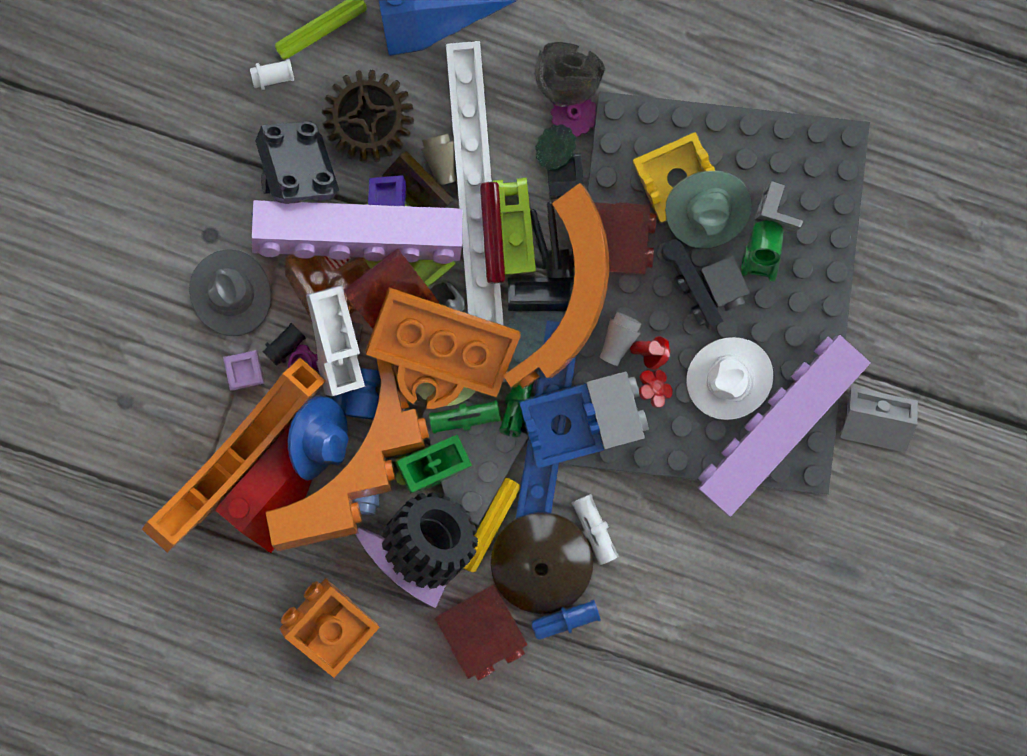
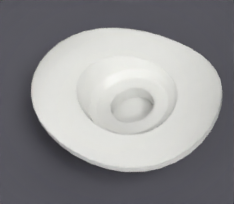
(729, 378)

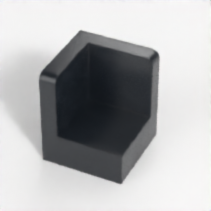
(566, 177)

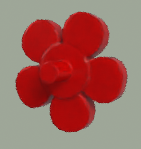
(655, 387)

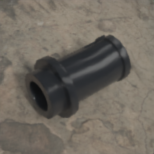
(284, 344)

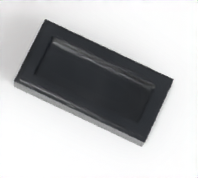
(539, 293)

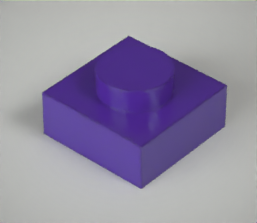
(387, 191)

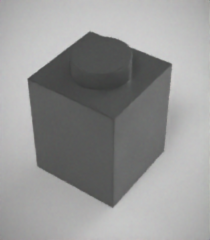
(725, 283)

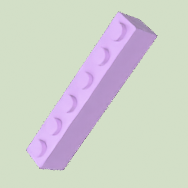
(356, 231)
(783, 425)

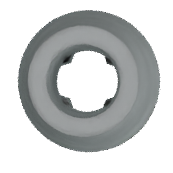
(619, 337)

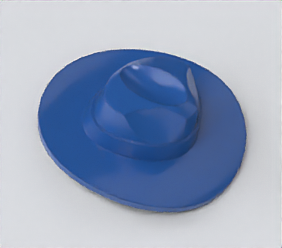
(317, 437)

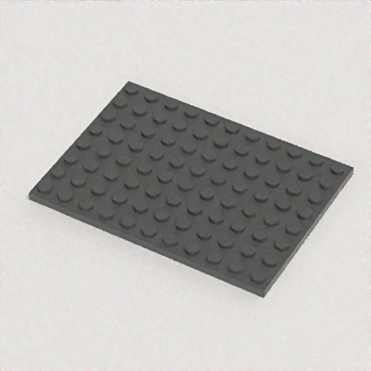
(823, 181)

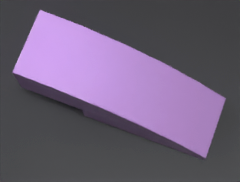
(373, 545)

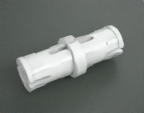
(595, 529)

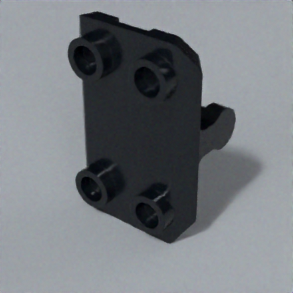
(295, 163)

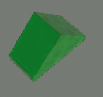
(433, 464)

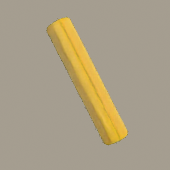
(493, 520)

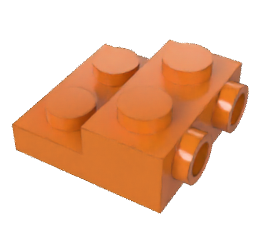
(327, 627)

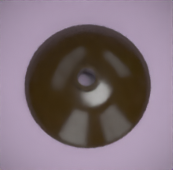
(547, 540)

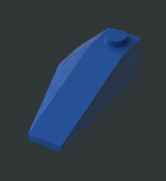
(421, 23)

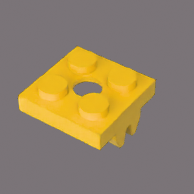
(654, 168)

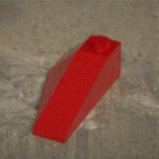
(264, 488)

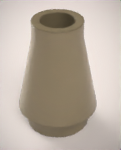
(440, 158)

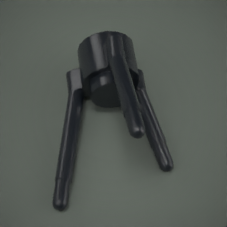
(555, 261)

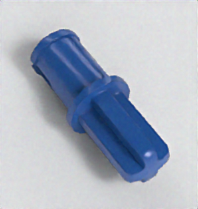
(565, 620)

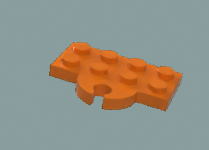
(440, 348)

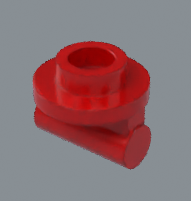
(655, 352)

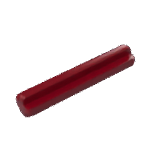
(492, 232)

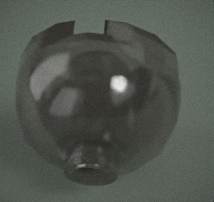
(567, 75)

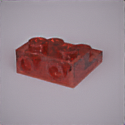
(627, 236)
(371, 288)
(482, 633)

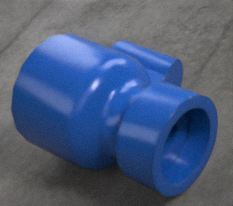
(362, 401)

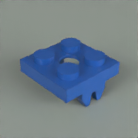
(579, 441)

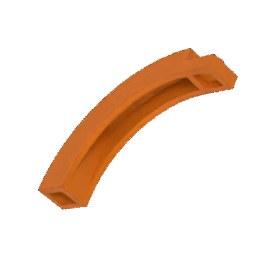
(588, 292)

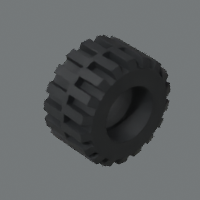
(415, 555)

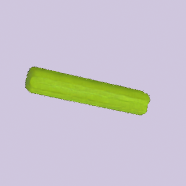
(319, 27)

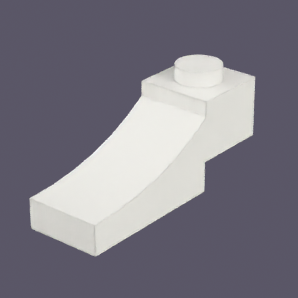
(335, 341)

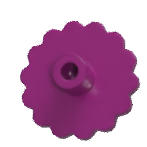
(576, 117)

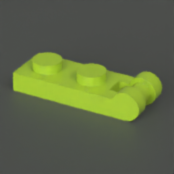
(516, 228)

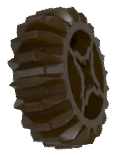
(352, 118)

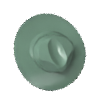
(708, 208)

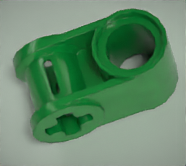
(763, 250)

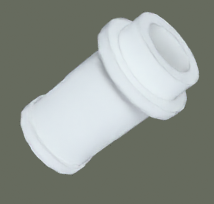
(271, 74)

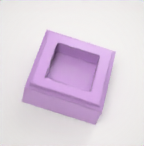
(243, 370)

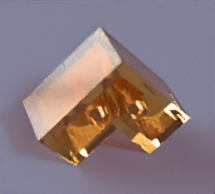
(315, 275)

